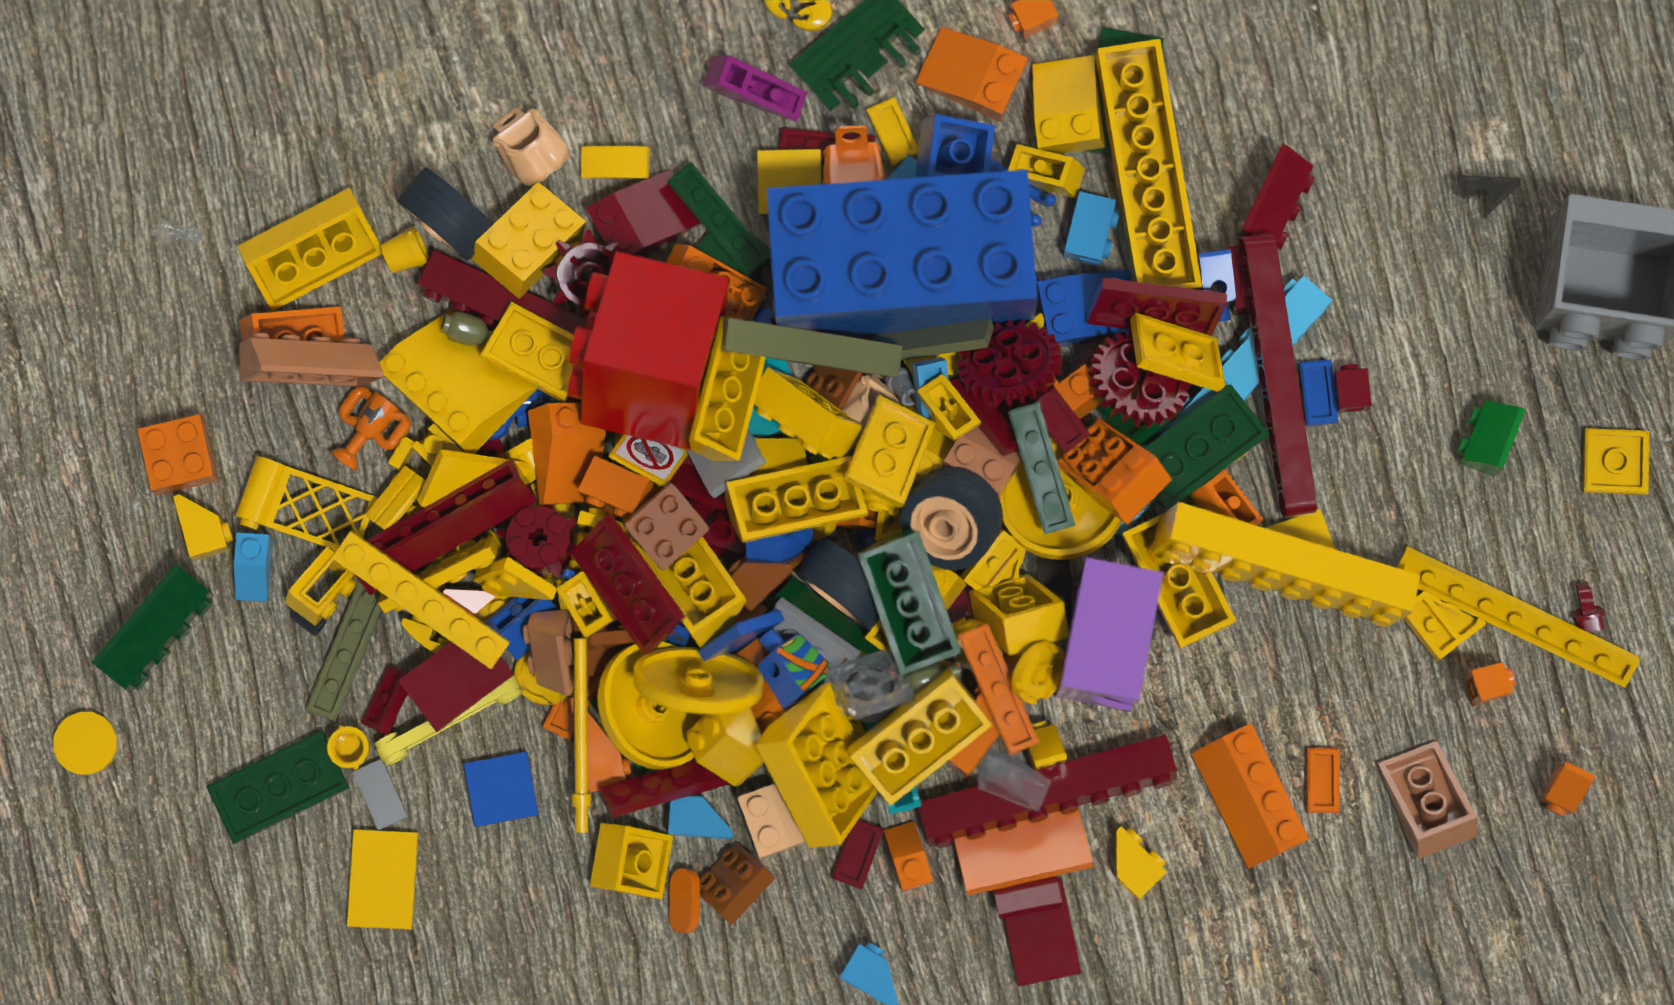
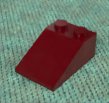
(642, 216)

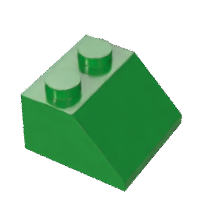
(1490, 437)

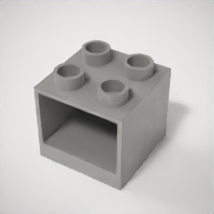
(1608, 276)

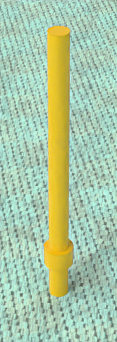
(581, 798)

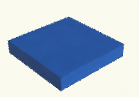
(741, 635)
(501, 789)

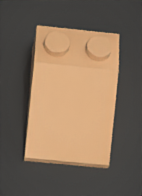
(770, 821)

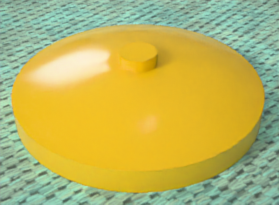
(1092, 526)
(686, 683)
(637, 726)

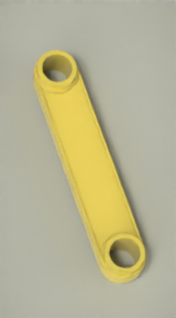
(394, 747)

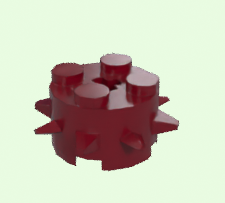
(572, 260)
(535, 523)

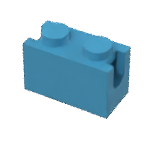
(1090, 228)

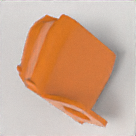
(852, 159)

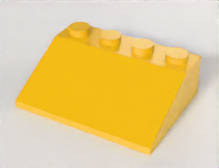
(454, 385)
(814, 769)

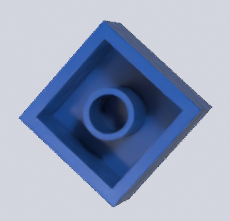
(953, 147)

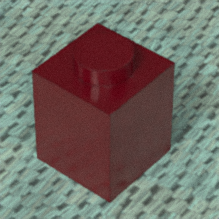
(1352, 389)

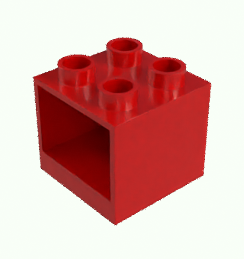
(646, 348)

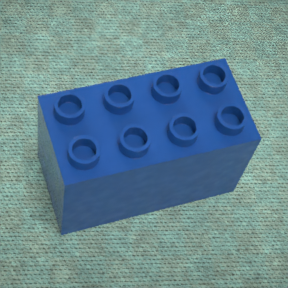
(903, 253)

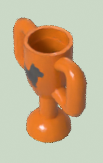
(370, 424)

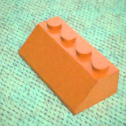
(1249, 796)

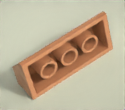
(308, 361)

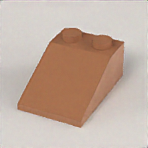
(980, 456)
(1428, 800)

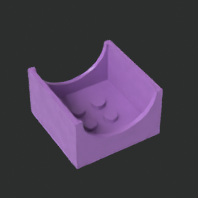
(1109, 634)

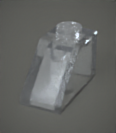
(1012, 780)

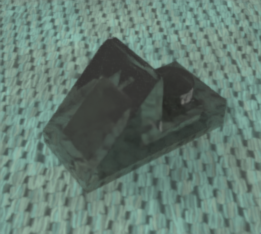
(1494, 189)
(1056, 578)

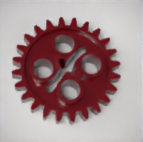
(1012, 365)
(1115, 375)

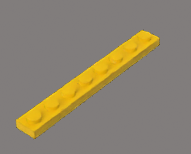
(1521, 618)

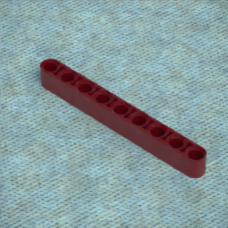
(1277, 375)

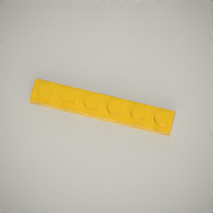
(421, 599)

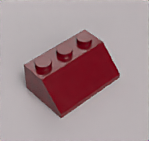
(1279, 196)
(713, 511)

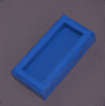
(1318, 392)

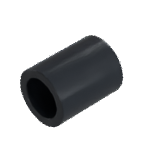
(314, 630)

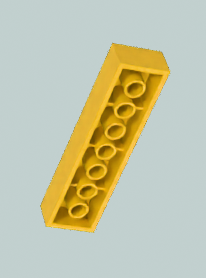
(1147, 164)
(1285, 565)

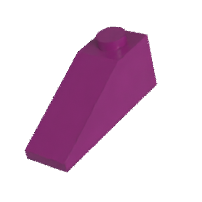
(754, 87)

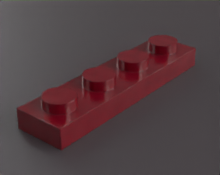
(658, 788)

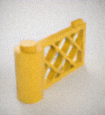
(264, 496)

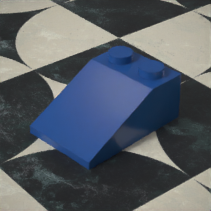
(1065, 306)

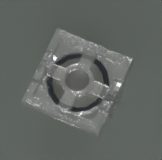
(871, 686)

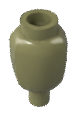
(465, 329)
(924, 676)

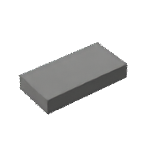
(380, 794)

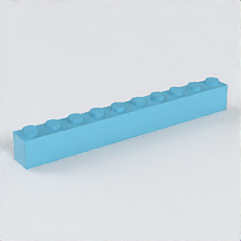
(1304, 306)

